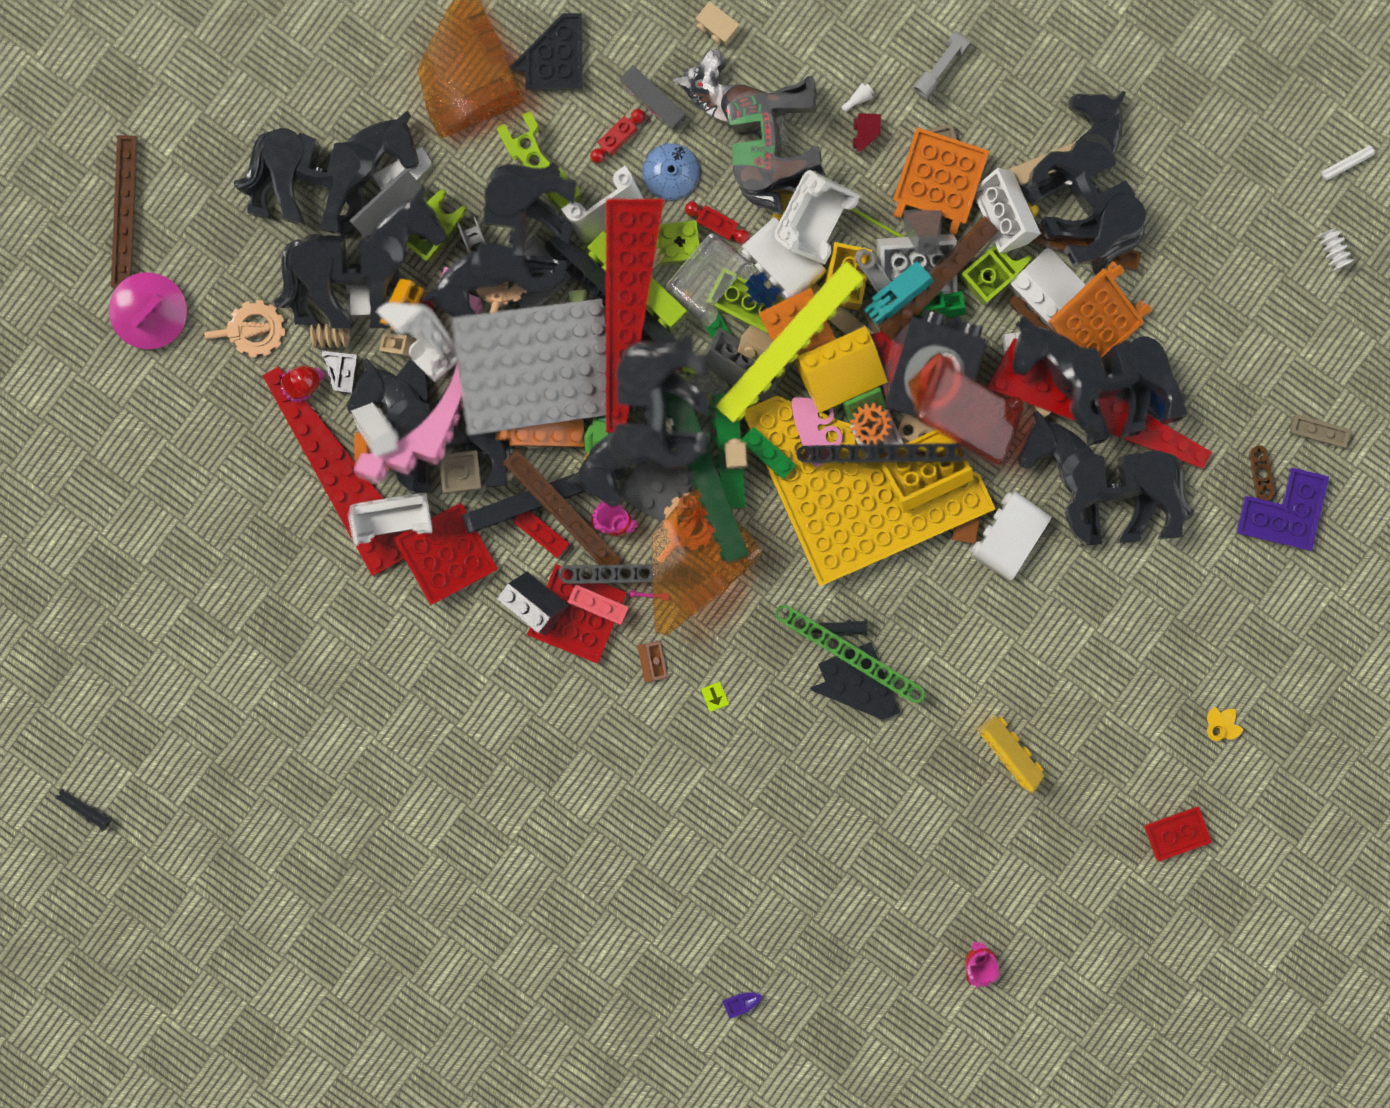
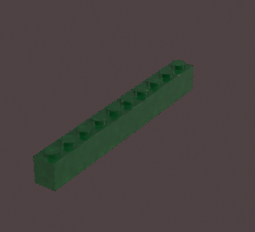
(710, 486)

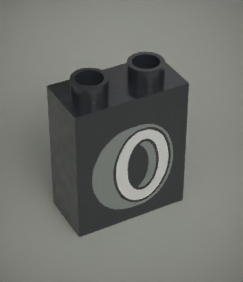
(923, 342)

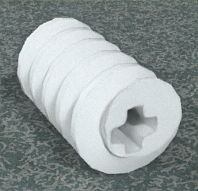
(1336, 250)

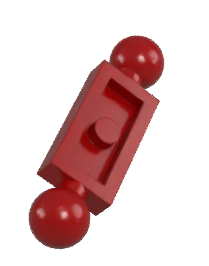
(617, 136)
(717, 222)

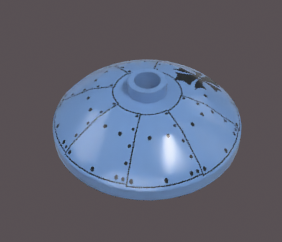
(675, 184)

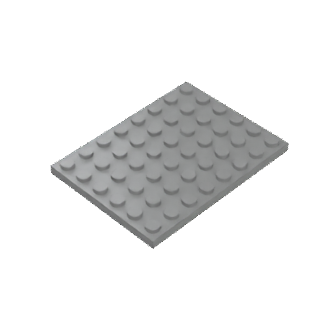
(532, 365)

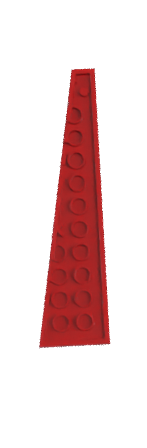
(630, 256)
(1040, 391)
(336, 473)

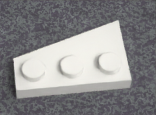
(387, 174)

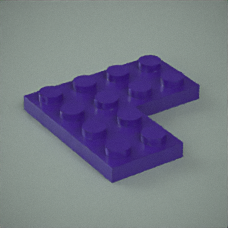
(1294, 520)

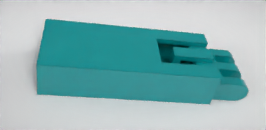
(904, 287)

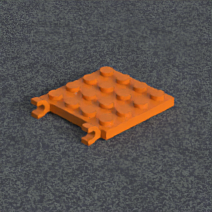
(940, 176)
(1100, 313)
(555, 434)

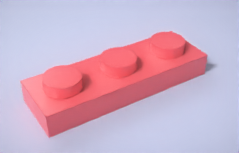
(598, 604)

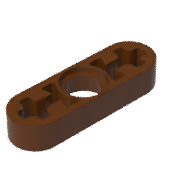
(1268, 486)

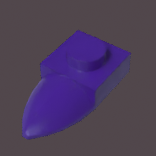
(741, 1003)

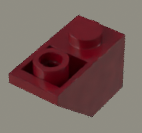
(868, 130)

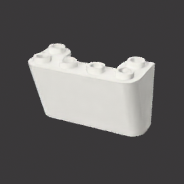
(785, 268)
(1011, 535)

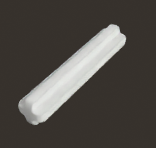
(1348, 163)

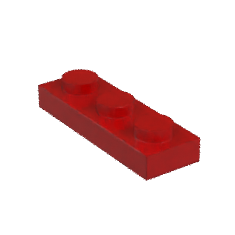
(541, 533)

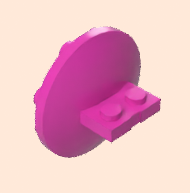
(148, 310)

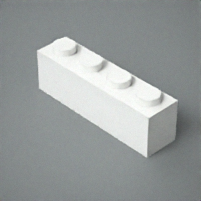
(375, 429)

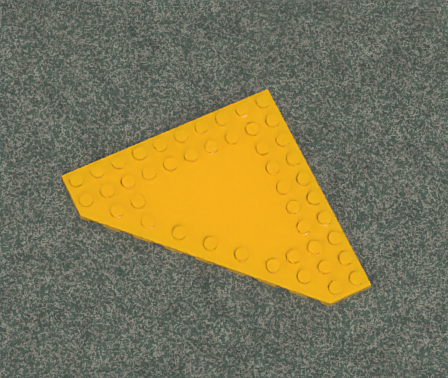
(848, 510)

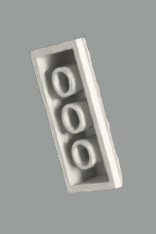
(1007, 209)

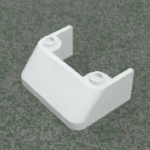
(389, 516)

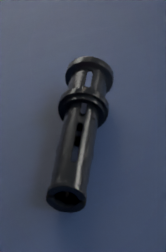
(849, 627)
(91, 814)

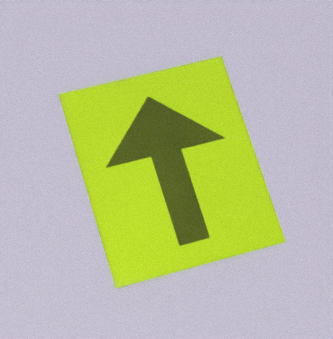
(714, 696)

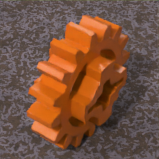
(868, 414)

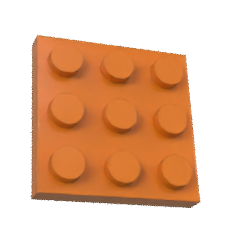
(781, 314)

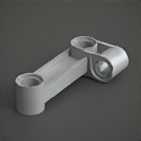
(928, 81)
(873, 273)

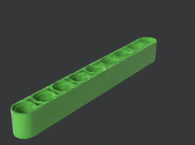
(856, 660)

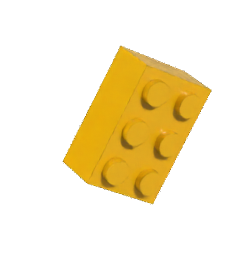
(839, 255)

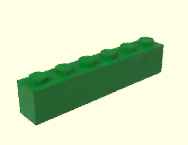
(732, 478)

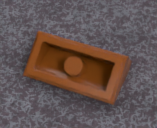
(967, 532)
(652, 661)

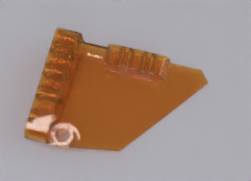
(466, 71)
(689, 566)

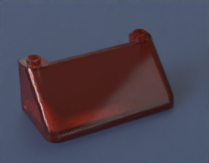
(965, 409)

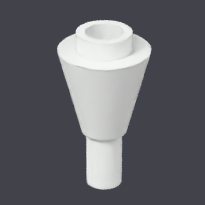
(860, 96)

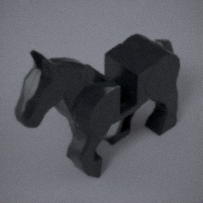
(286, 156)
(508, 201)
(1115, 214)
(320, 260)
(1085, 377)
(643, 380)
(408, 412)
(1146, 476)

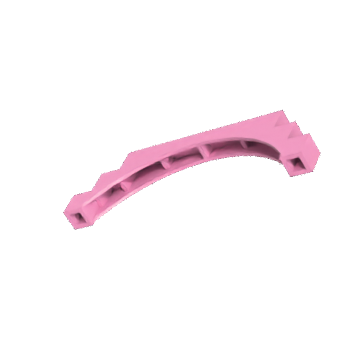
(428, 439)

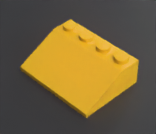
(841, 369)
(923, 481)
(1011, 753)

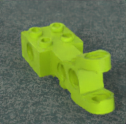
(525, 155)

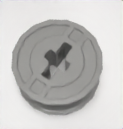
(472, 236)

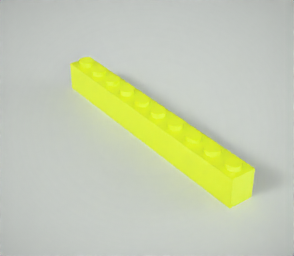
(789, 341)

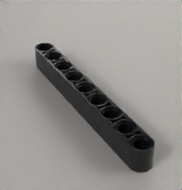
(593, 279)
(873, 453)
(520, 503)

